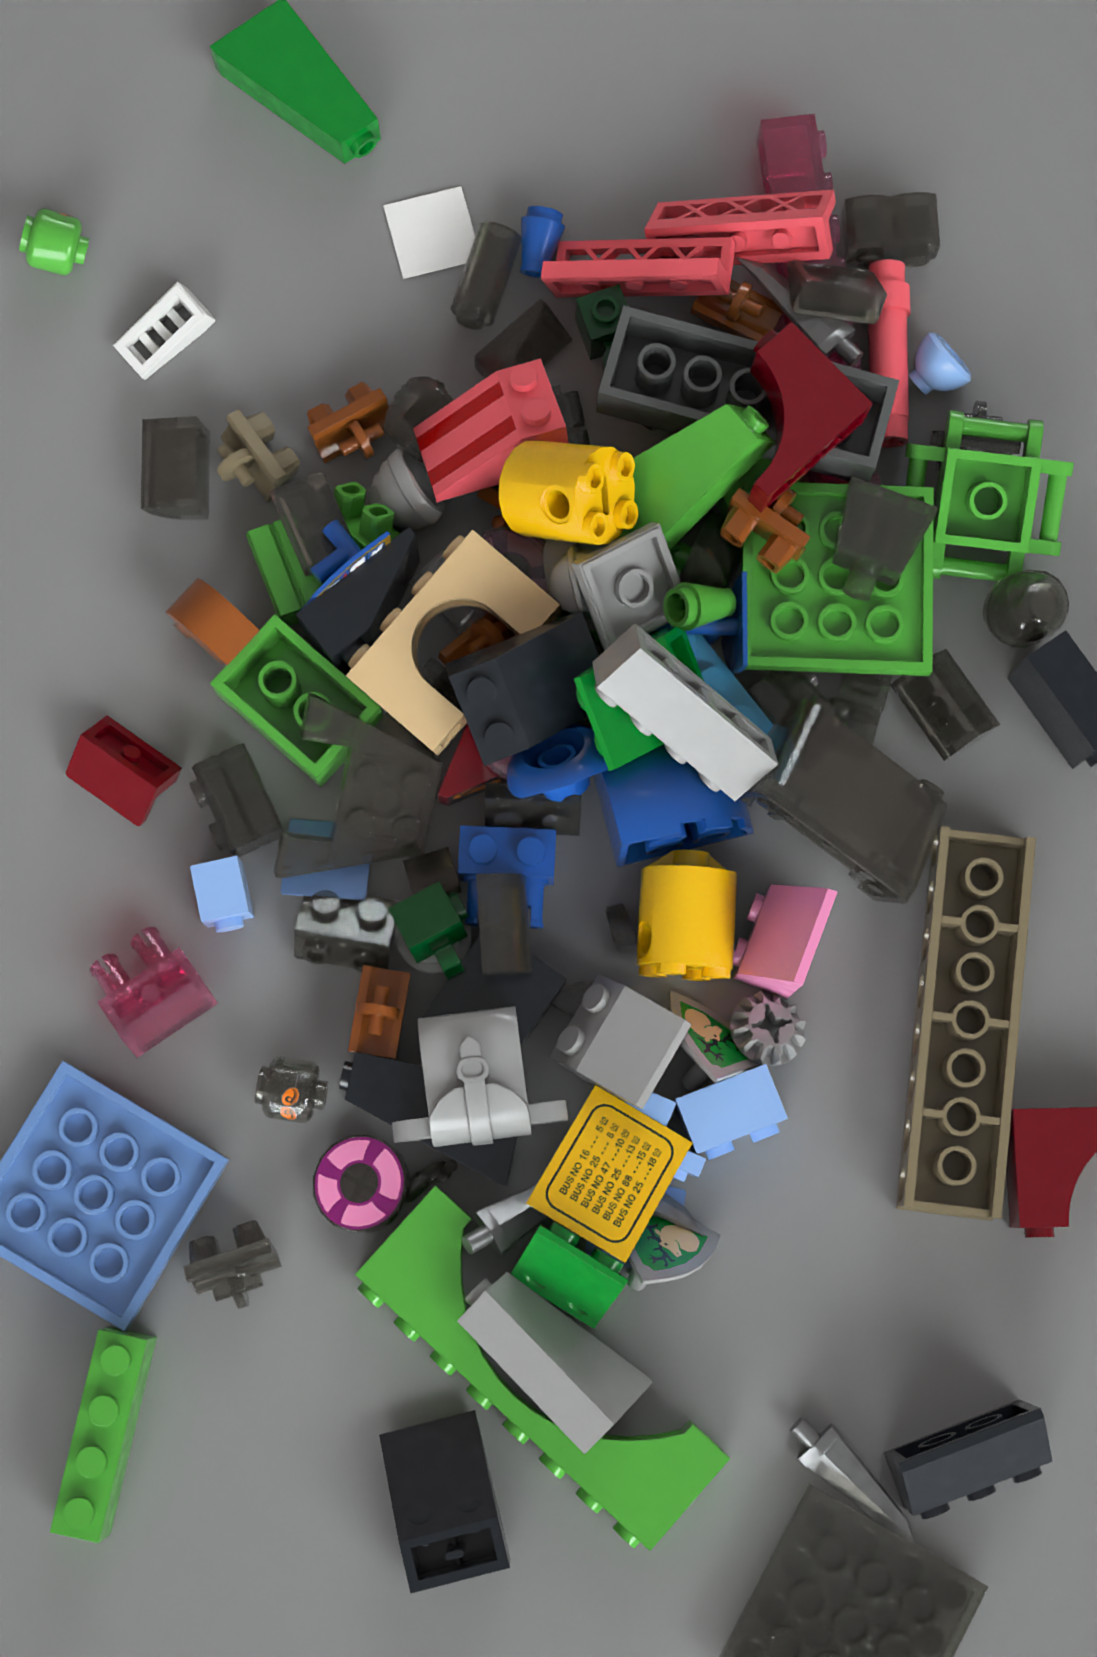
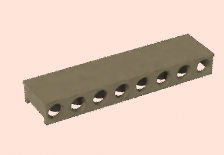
(966, 1025)

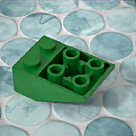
(614, 732)
(568, 1276)

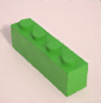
(103, 1434)

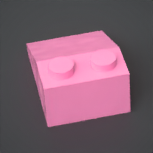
(782, 938)

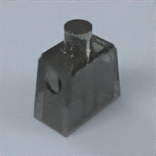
(877, 535)

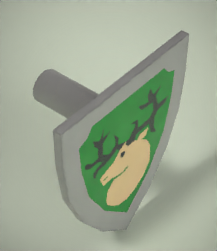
(707, 1043)
(669, 1252)

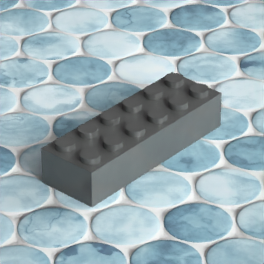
(679, 372)

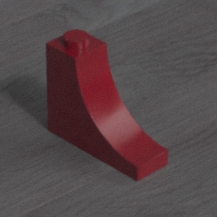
(810, 404)
(1044, 1164)

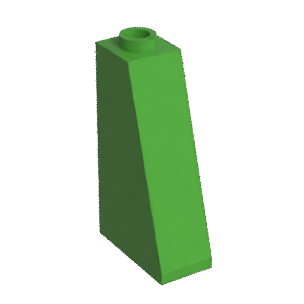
(696, 468)

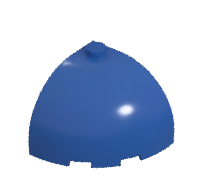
(664, 807)

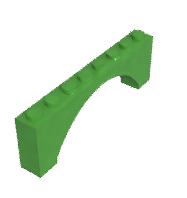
(635, 1478)

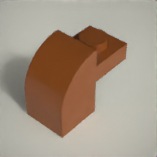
(211, 621)

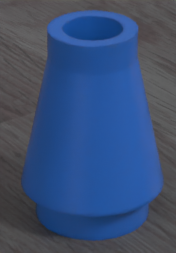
(540, 237)

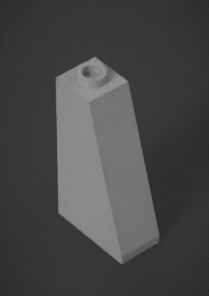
(553, 1359)

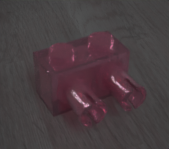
(157, 999)

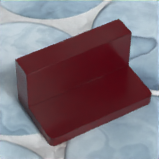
(121, 769)

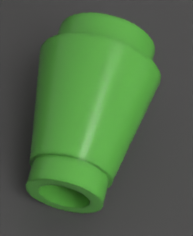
(697, 605)

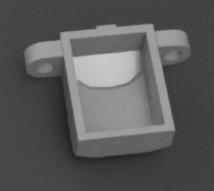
(474, 1081)

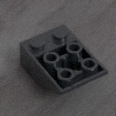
(444, 1502)

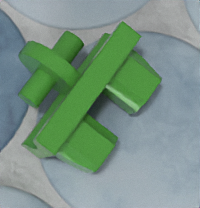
(363, 521)

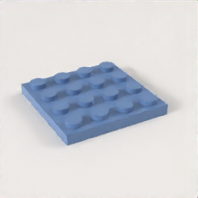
(100, 1194)

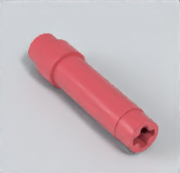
(890, 345)

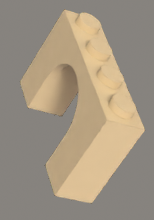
(469, 577)

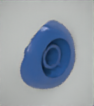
(556, 765)

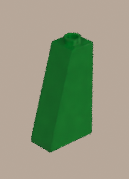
(295, 78)

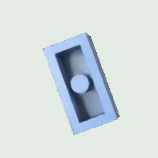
(731, 1110)

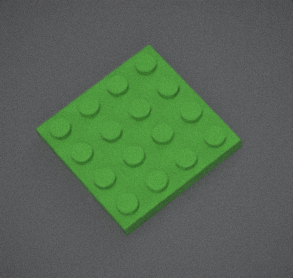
(809, 623)

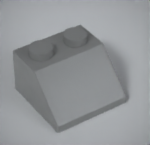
(620, 1041)

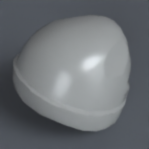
(406, 491)

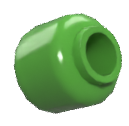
(53, 242)

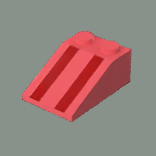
(476, 432)

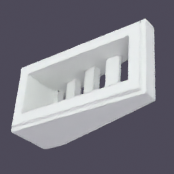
(174, 343)

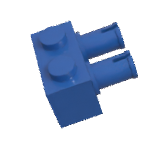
(507, 851)

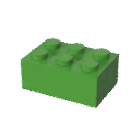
(270, 692)

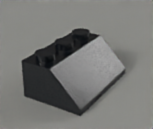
(970, 1458)

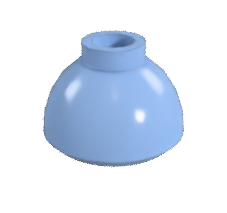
(938, 366)

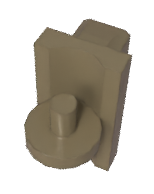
(248, 456)

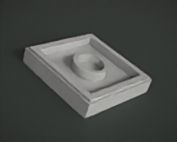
(627, 582)

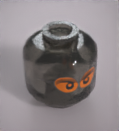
(291, 1089)

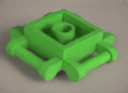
(990, 496)

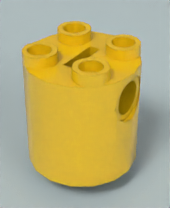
(568, 492)
(686, 917)

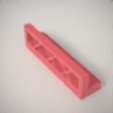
(763, 226)
(643, 275)

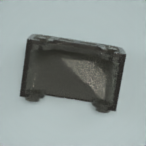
(850, 800)

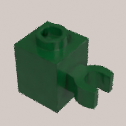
(598, 320)
(431, 926)

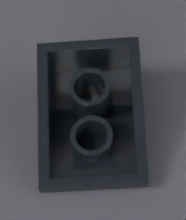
(358, 603)
(523, 686)

